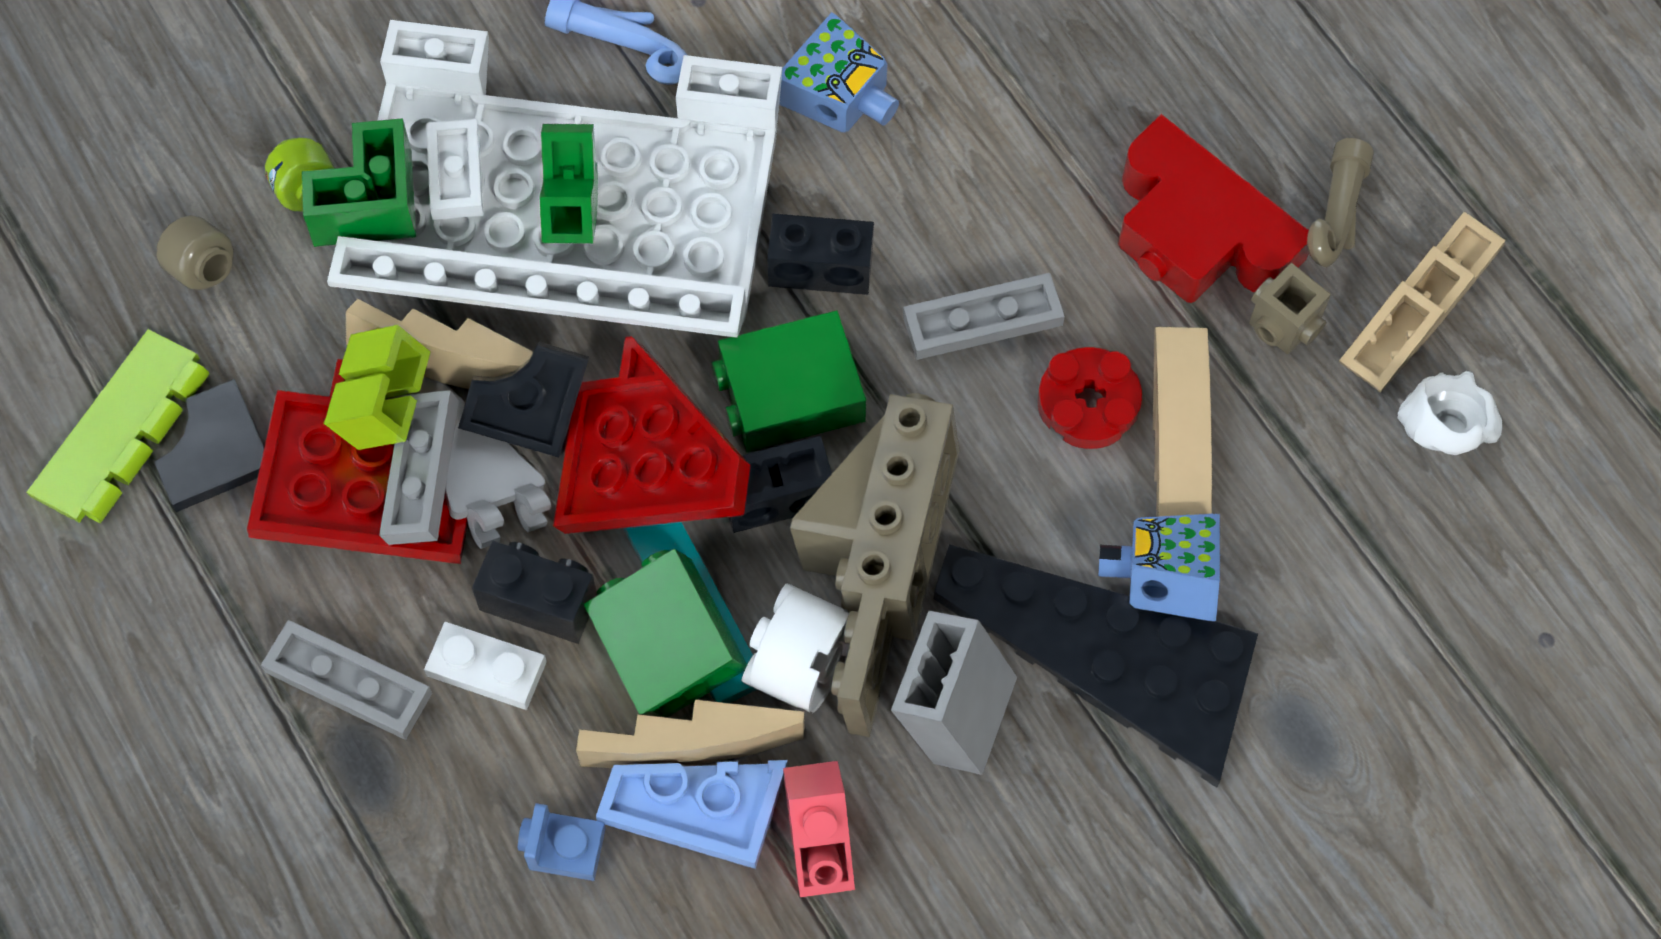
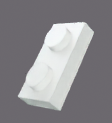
(454, 169)
(485, 665)

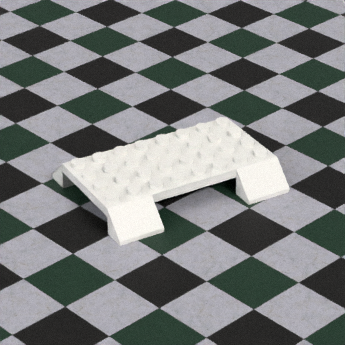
(673, 195)

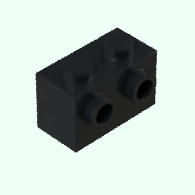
(535, 590)

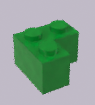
(371, 197)

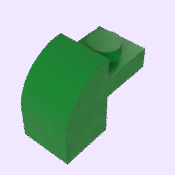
(568, 184)

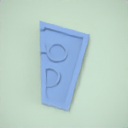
(700, 808)

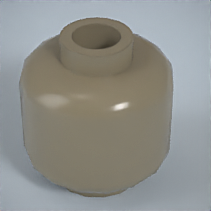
(195, 252)

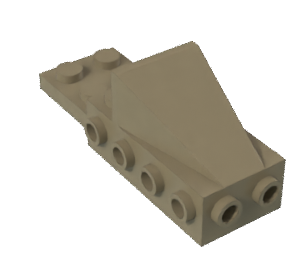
(879, 535)

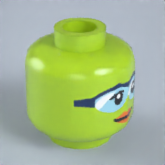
(286, 165)

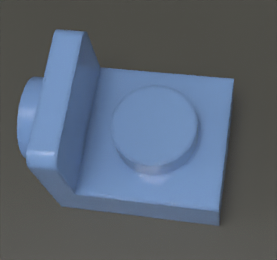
(561, 843)

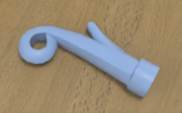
(621, 29)

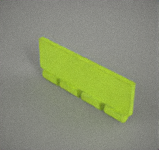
(110, 431)

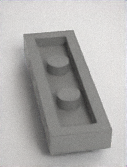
(983, 316)
(420, 471)
(346, 679)

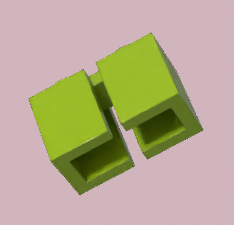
(374, 368)

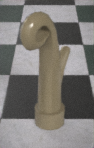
(1349, 166)

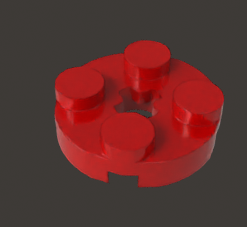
(1096, 369)

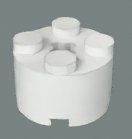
(797, 649)

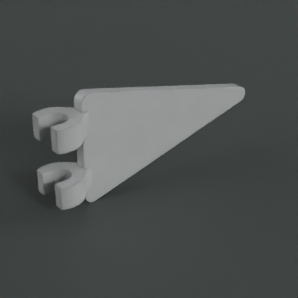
(488, 475)

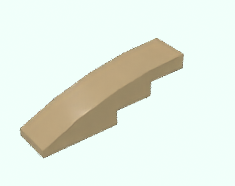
(1422, 302)
(454, 353)
(1182, 421)
(713, 735)

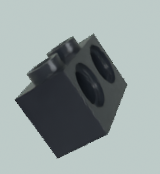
(820, 254)
(782, 482)

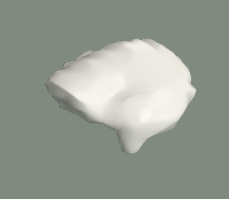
(1450, 414)

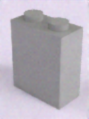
(954, 692)

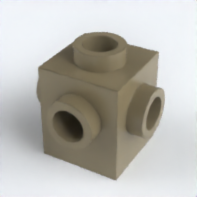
(1289, 309)

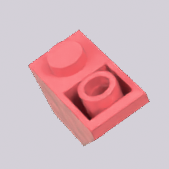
(819, 828)

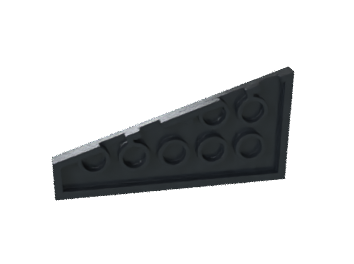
(1144, 668)

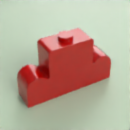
(1200, 217)

